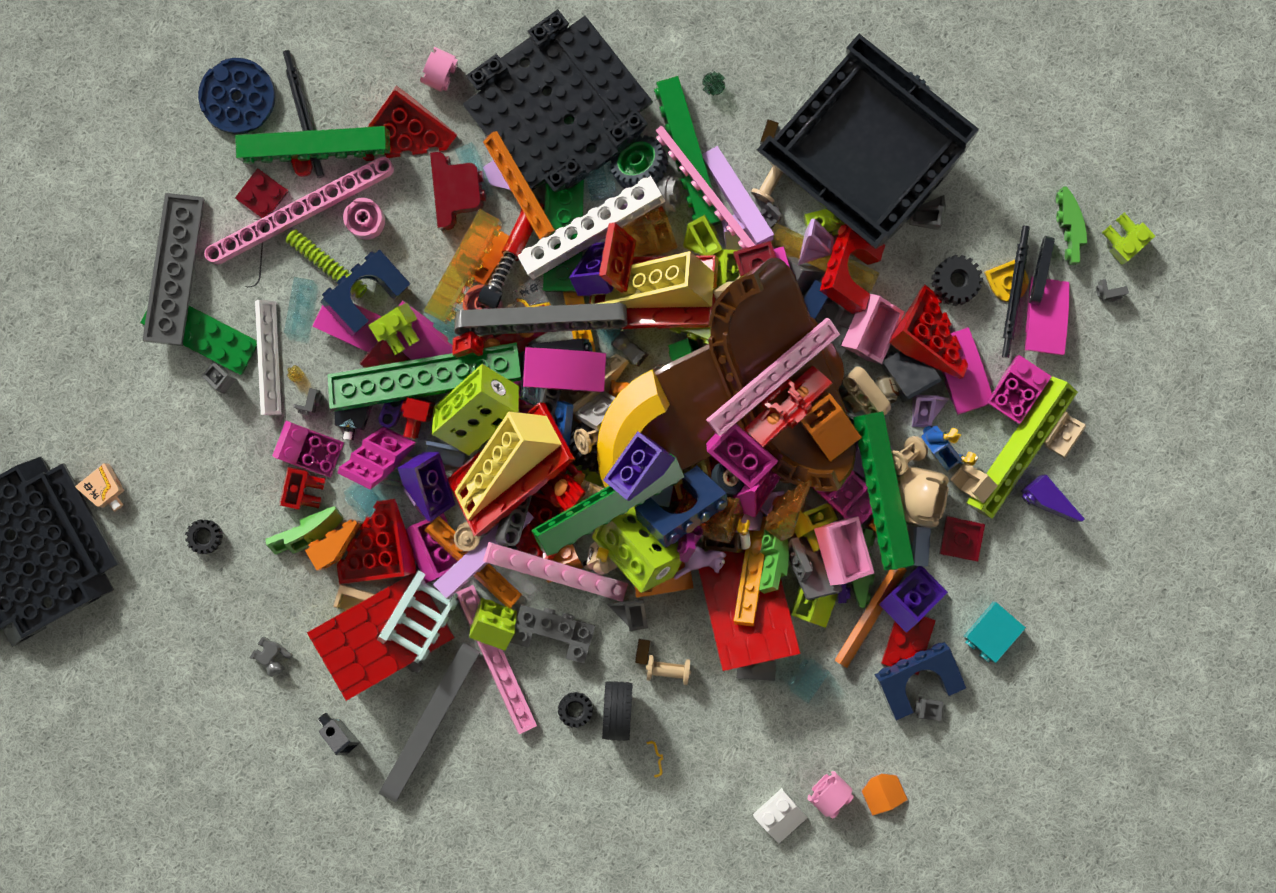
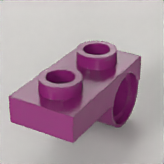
(687, 543)

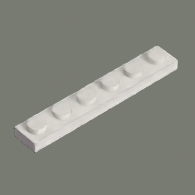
(268, 357)

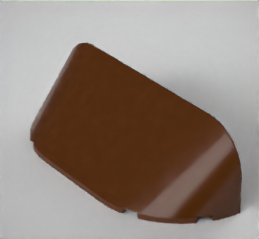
(750, 330)
(693, 396)

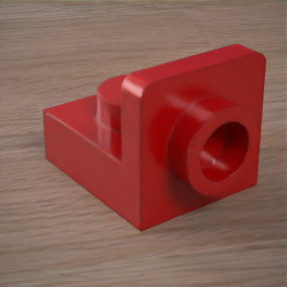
(467, 344)

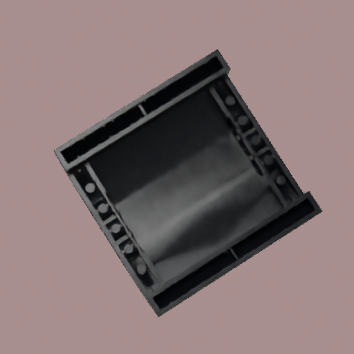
(870, 143)

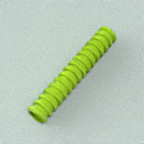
(322, 260)

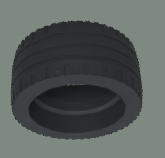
(617, 711)

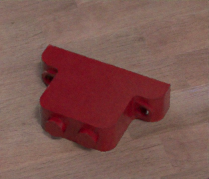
(455, 189)

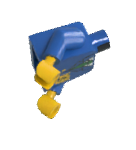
(942, 449)

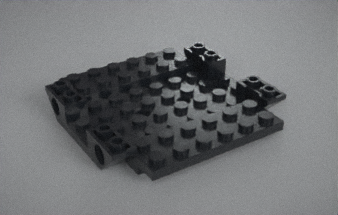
(585, 85)
(60, 541)

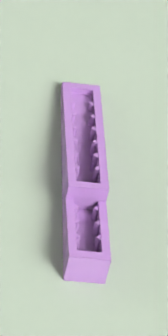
(737, 197)
(469, 564)

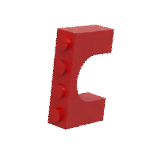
(837, 281)

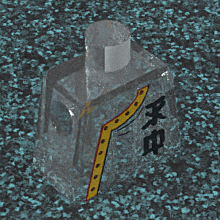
(529, 295)

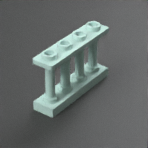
(398, 616)

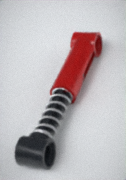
(491, 294)

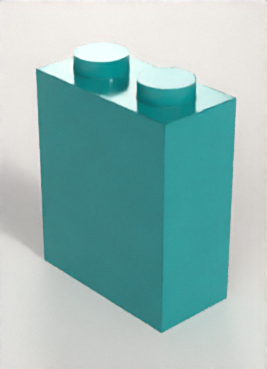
(993, 632)

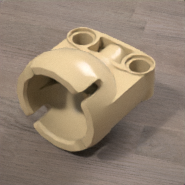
(923, 496)

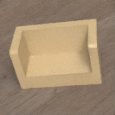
(973, 482)
(350, 596)

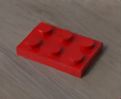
(617, 257)
(906, 645)

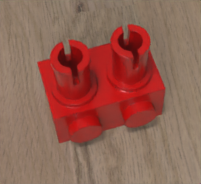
(416, 412)
(294, 484)

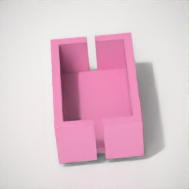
(873, 329)
(844, 551)

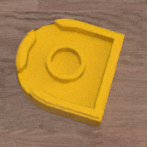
(1001, 279)

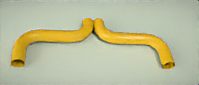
(659, 755)

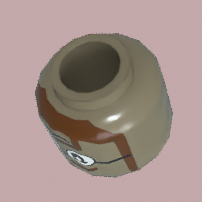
(888, 388)

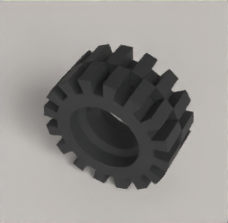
(193, 540)
(575, 721)

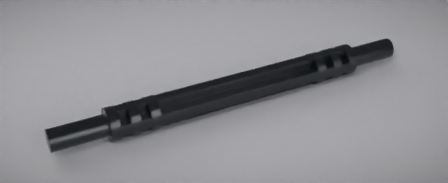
(300, 103)
(1015, 293)

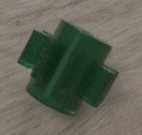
(713, 83)

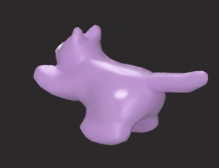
(702, 559)

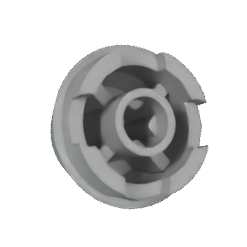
(670, 191)

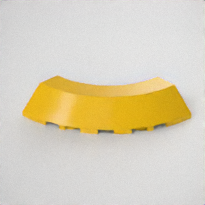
(627, 414)

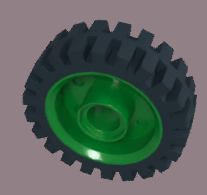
(639, 161)

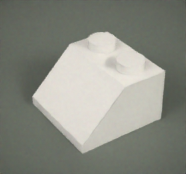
(780, 816)

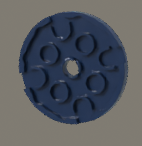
(247, 112)

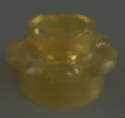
(295, 373)

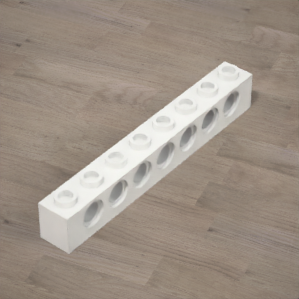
(586, 237)

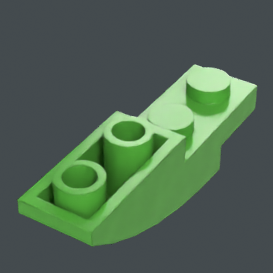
(1071, 218)
(310, 529)
(775, 562)
(861, 585)

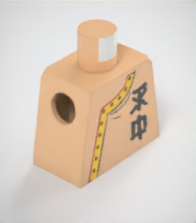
(102, 487)

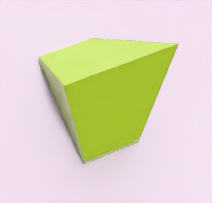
(702, 237)

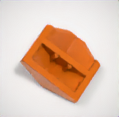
(883, 793)

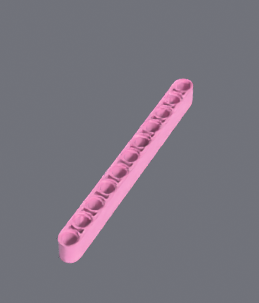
(290, 211)

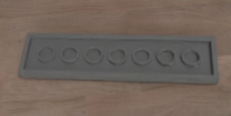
(173, 269)

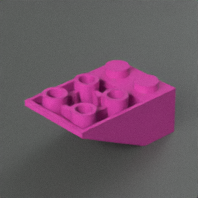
(1018, 389)
(308, 449)

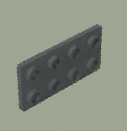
(810, 569)

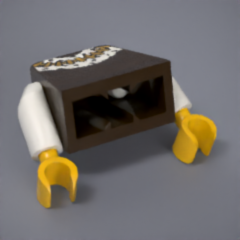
(739, 542)

